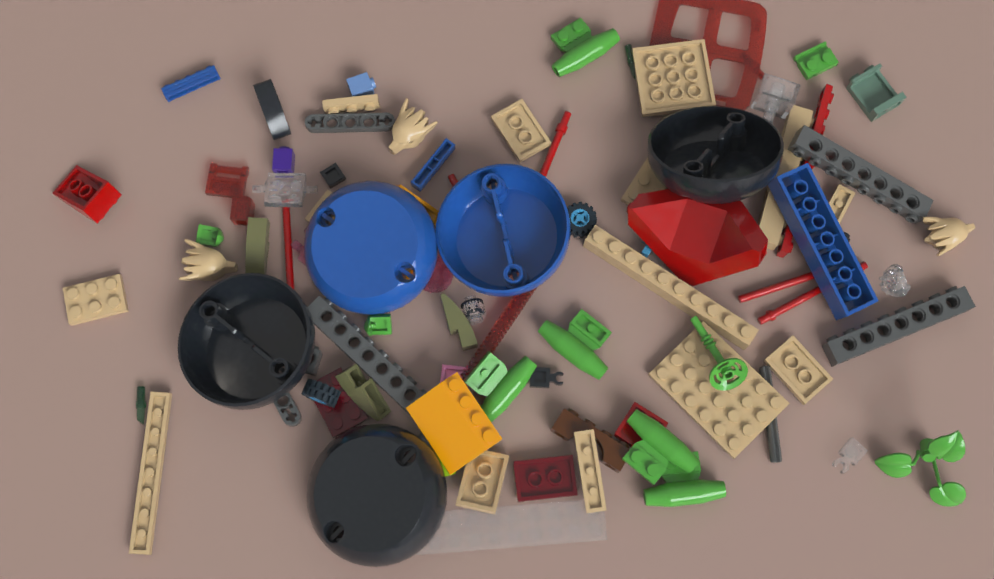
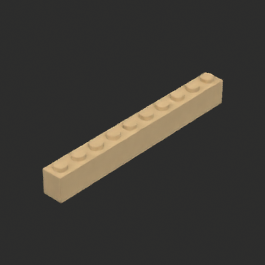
(670, 287)

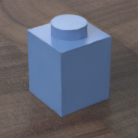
(361, 85)

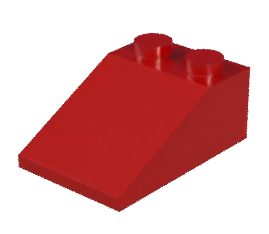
(87, 193)

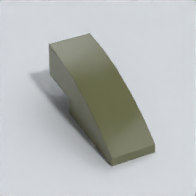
(257, 245)
(458, 324)
(363, 392)

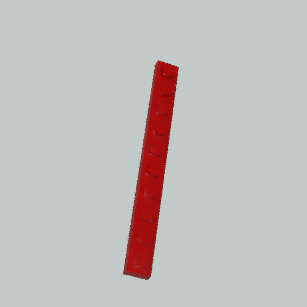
(821, 114)

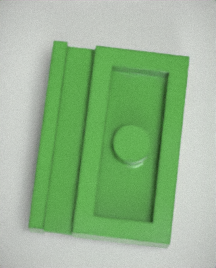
(815, 60)

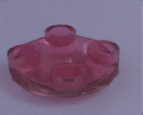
(440, 278)

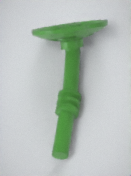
(724, 365)

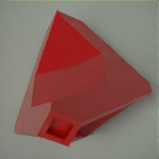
(697, 238)

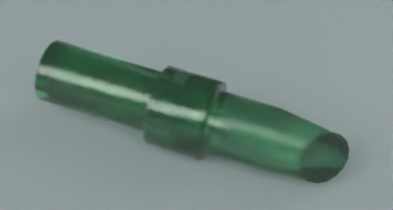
(628, 48)
(141, 404)

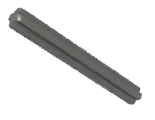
(772, 428)

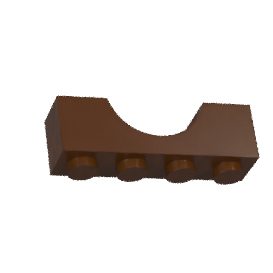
(611, 450)

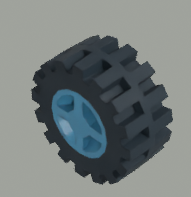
(584, 214)
(321, 393)

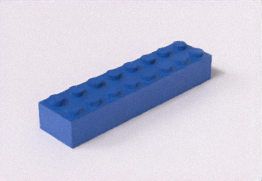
(822, 242)

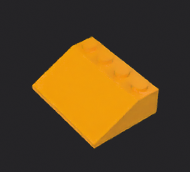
(453, 423)

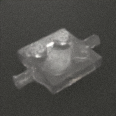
(285, 189)

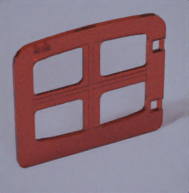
(750, 58)

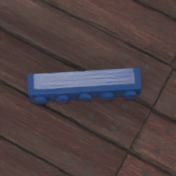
(190, 83)
(433, 165)

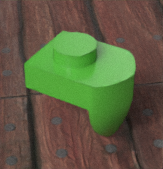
(209, 236)
(378, 324)

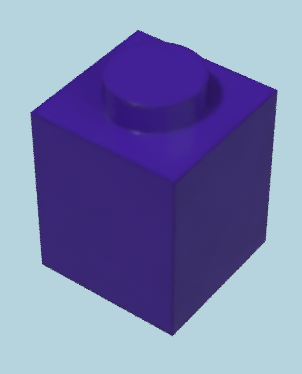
(283, 160)

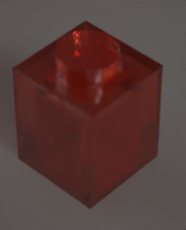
(241, 209)

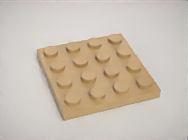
(673, 77)

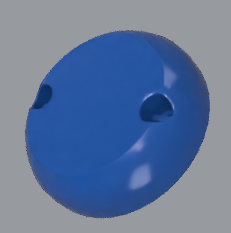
(503, 230)
(370, 247)

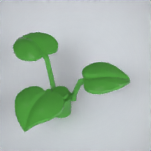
(948, 447)

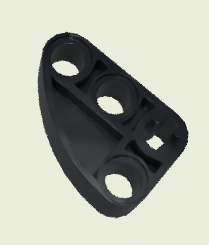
(272, 109)

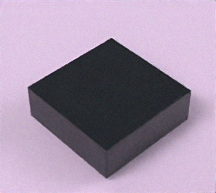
(333, 175)

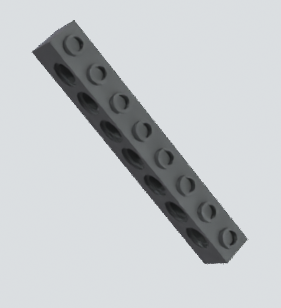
(918, 203)
(958, 298)
(319, 308)

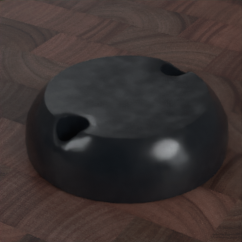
(715, 153)
(246, 341)
(376, 495)

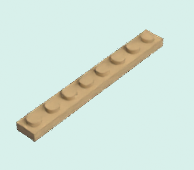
(150, 473)

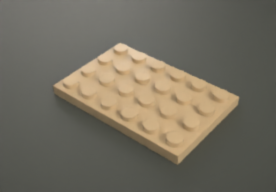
(727, 416)

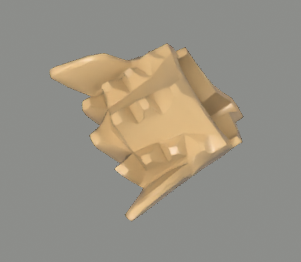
(409, 128)
(946, 232)
(205, 263)

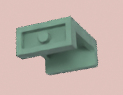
(874, 93)

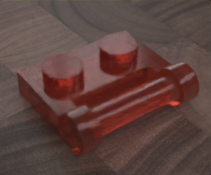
(226, 186)

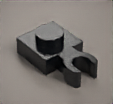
(542, 378)

